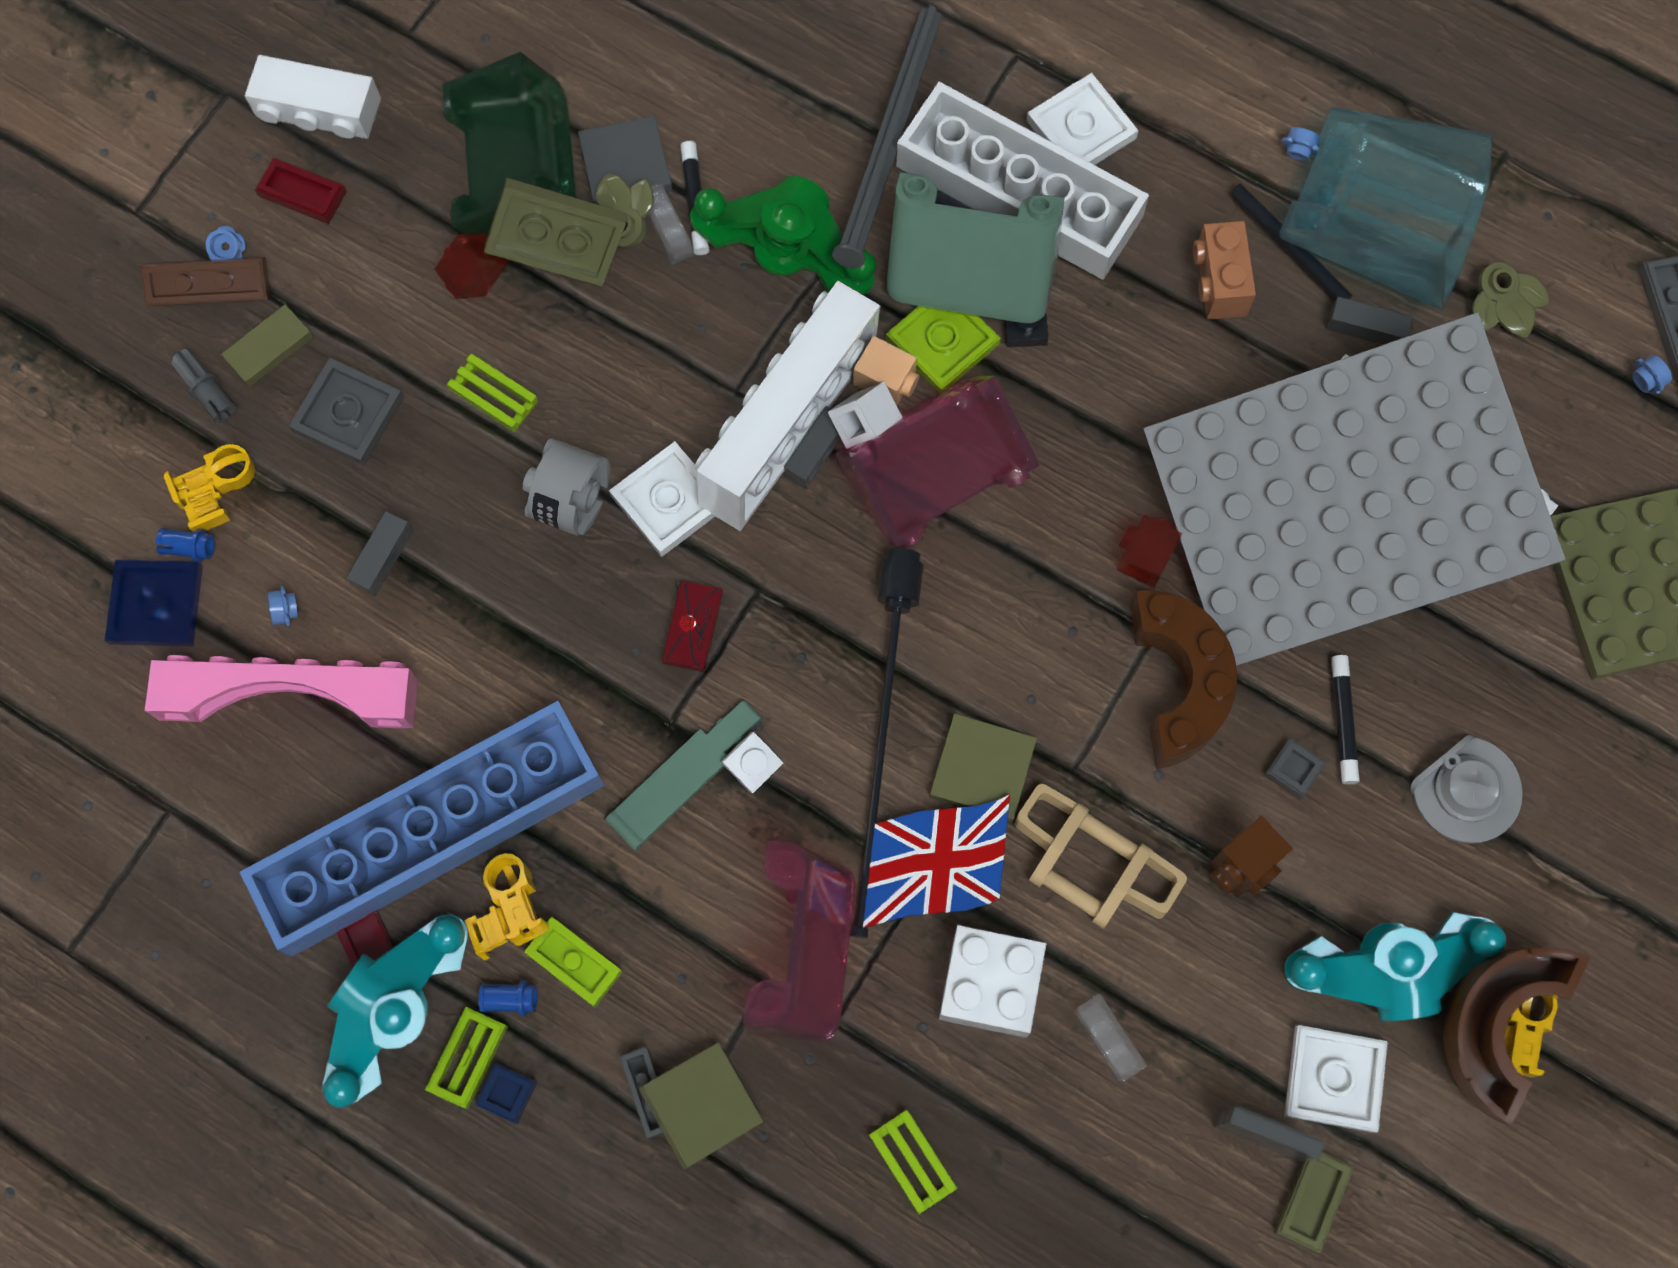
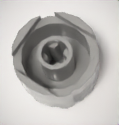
(566, 487)

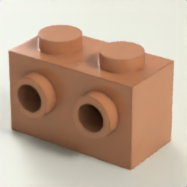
(1225, 270)

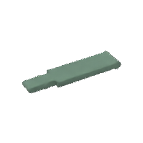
(680, 777)

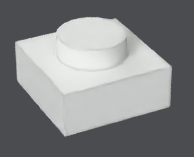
(751, 762)

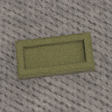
(267, 345)
(1314, 1202)

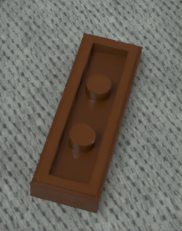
(205, 281)

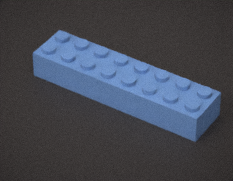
(421, 830)

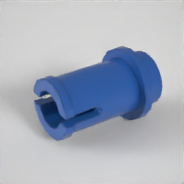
(188, 544)
(508, 998)

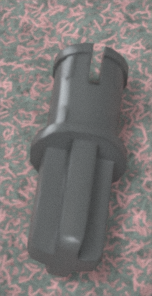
(203, 385)

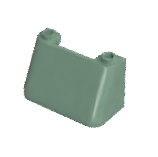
(972, 257)

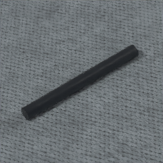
(1299, 254)

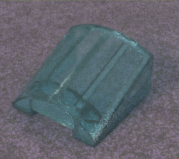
(1393, 200)

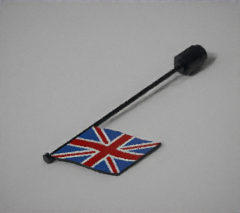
(929, 857)

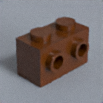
(1250, 859)

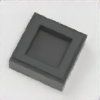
(1295, 769)

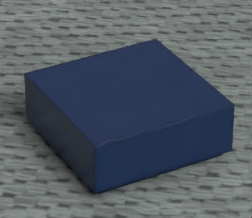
(506, 1093)

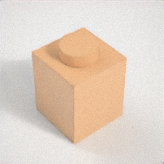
(887, 364)

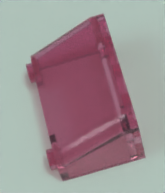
(939, 458)
(812, 998)

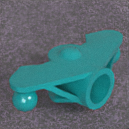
(1397, 965)
(386, 1006)

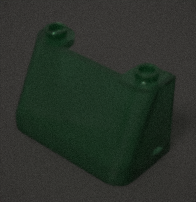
(512, 129)

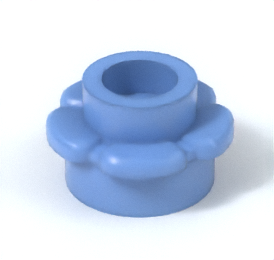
(1301, 143)
(225, 234)
(1651, 374)
(282, 606)

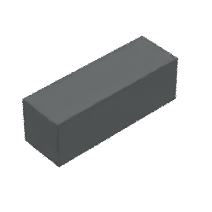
(1368, 322)
(812, 451)
(380, 554)
(639, 1071)

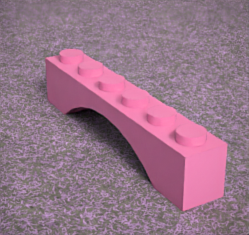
(196, 690)

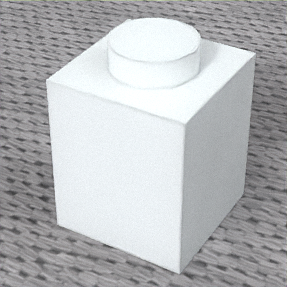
(865, 415)

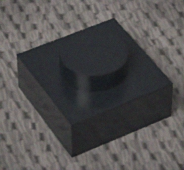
(1026, 333)

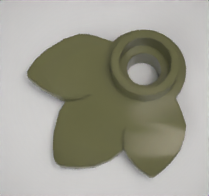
(635, 201)
(1509, 305)

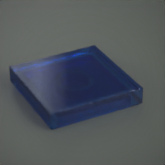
(153, 603)

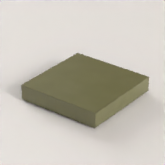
(982, 764)
(700, 1105)

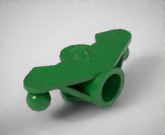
(785, 227)

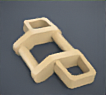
(1135, 854)

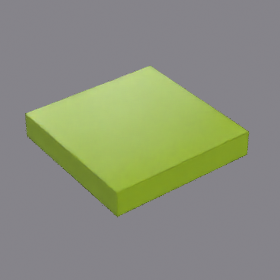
(944, 343)

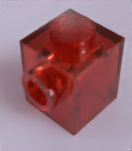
(467, 268)
(1148, 549)

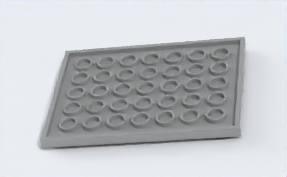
(1354, 491)

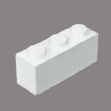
(313, 97)

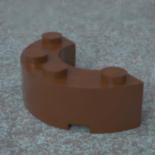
(1206, 665)
(1480, 1016)

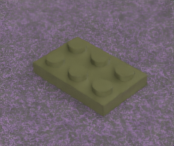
(555, 232)

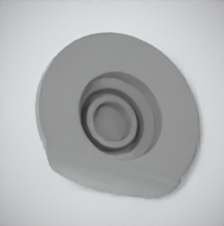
(1469, 792)

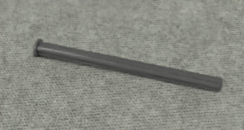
(881, 159)

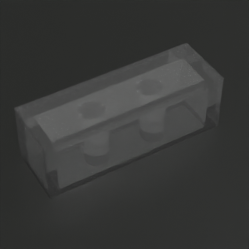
(669, 227)
(1110, 1038)

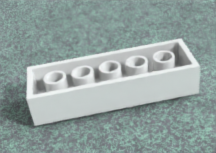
(999, 164)
(785, 405)

